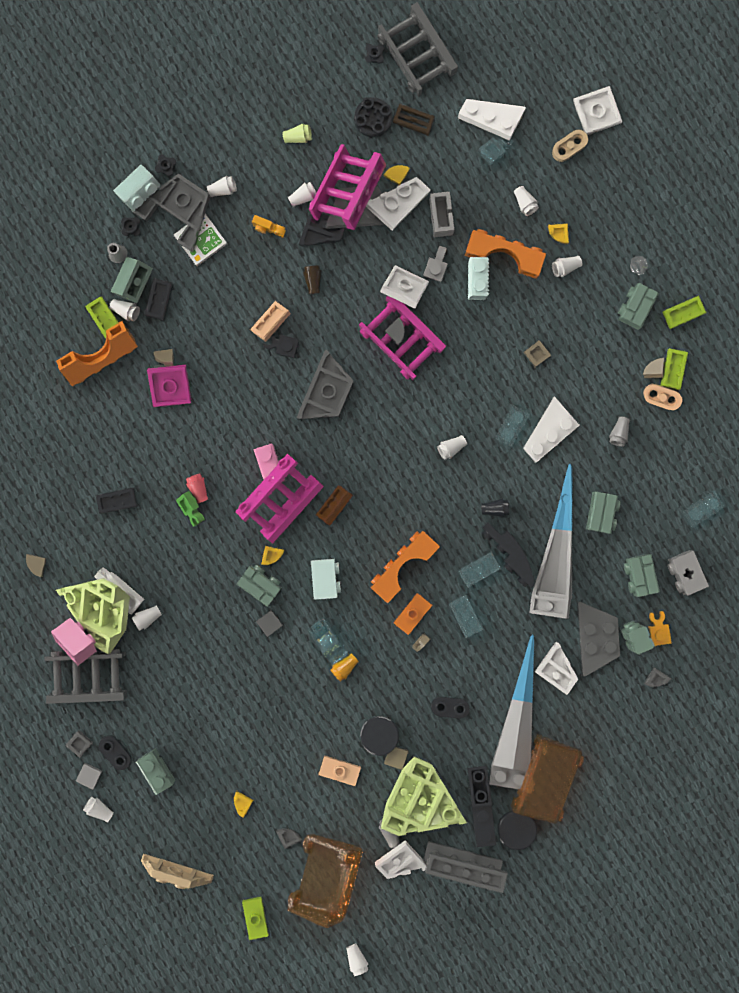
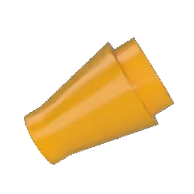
(344, 667)

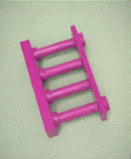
(357, 199)
(421, 331)
(290, 510)

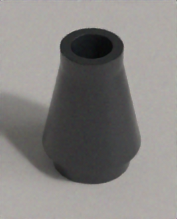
(496, 508)

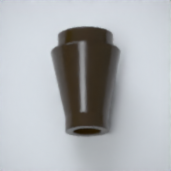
(313, 278)

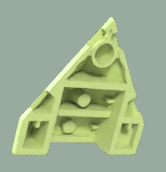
(100, 610)
(419, 801)

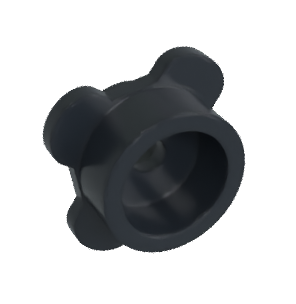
(378, 58)
(159, 168)
(126, 222)

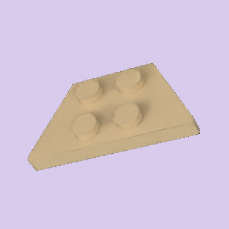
(177, 874)

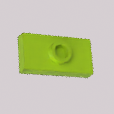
(684, 312)
(101, 314)
(674, 369)
(255, 918)

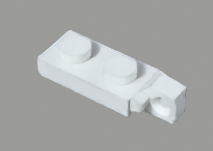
(135, 598)

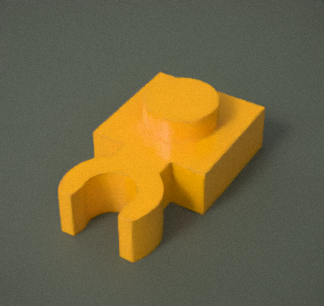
(263, 225)
(659, 632)

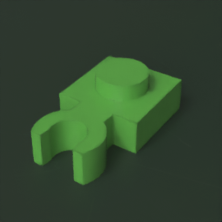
(189, 507)

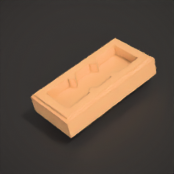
(270, 321)
(339, 770)

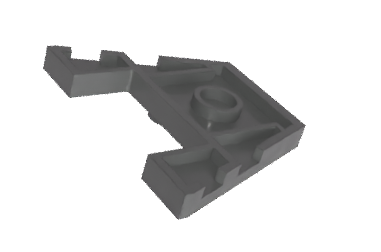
(182, 201)

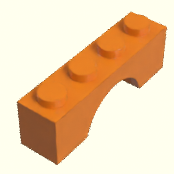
(528, 259)
(79, 367)
(387, 584)

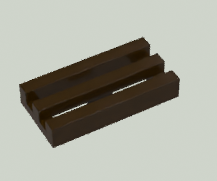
(411, 126)

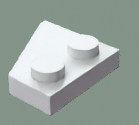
(557, 669)
(400, 861)

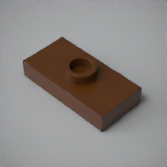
(334, 505)

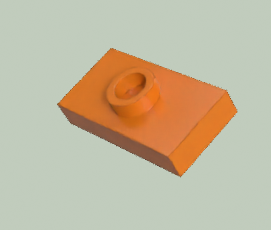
(412, 613)

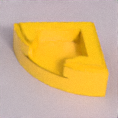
(397, 173)
(559, 232)
(271, 555)
(242, 803)

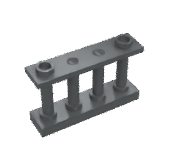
(436, 49)
(77, 694)
(465, 867)

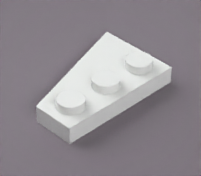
(492, 117)
(398, 203)
(550, 430)

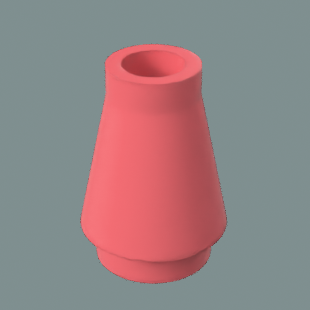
(197, 487)

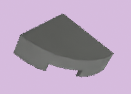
(396, 331)
(657, 678)
(288, 837)

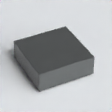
(269, 623)
(79, 743)

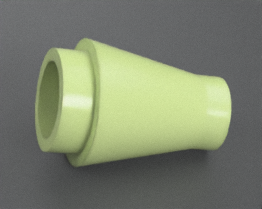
(298, 134)

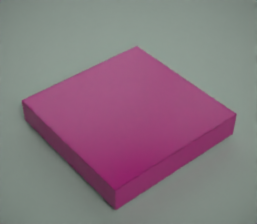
(169, 385)

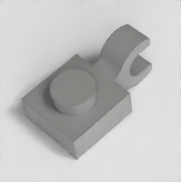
(435, 267)

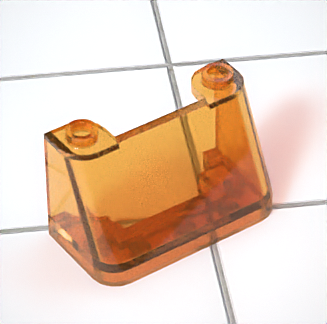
(547, 780)
(326, 881)

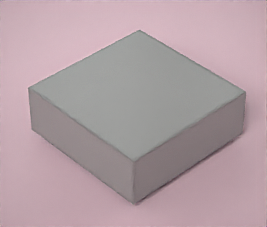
(89, 776)

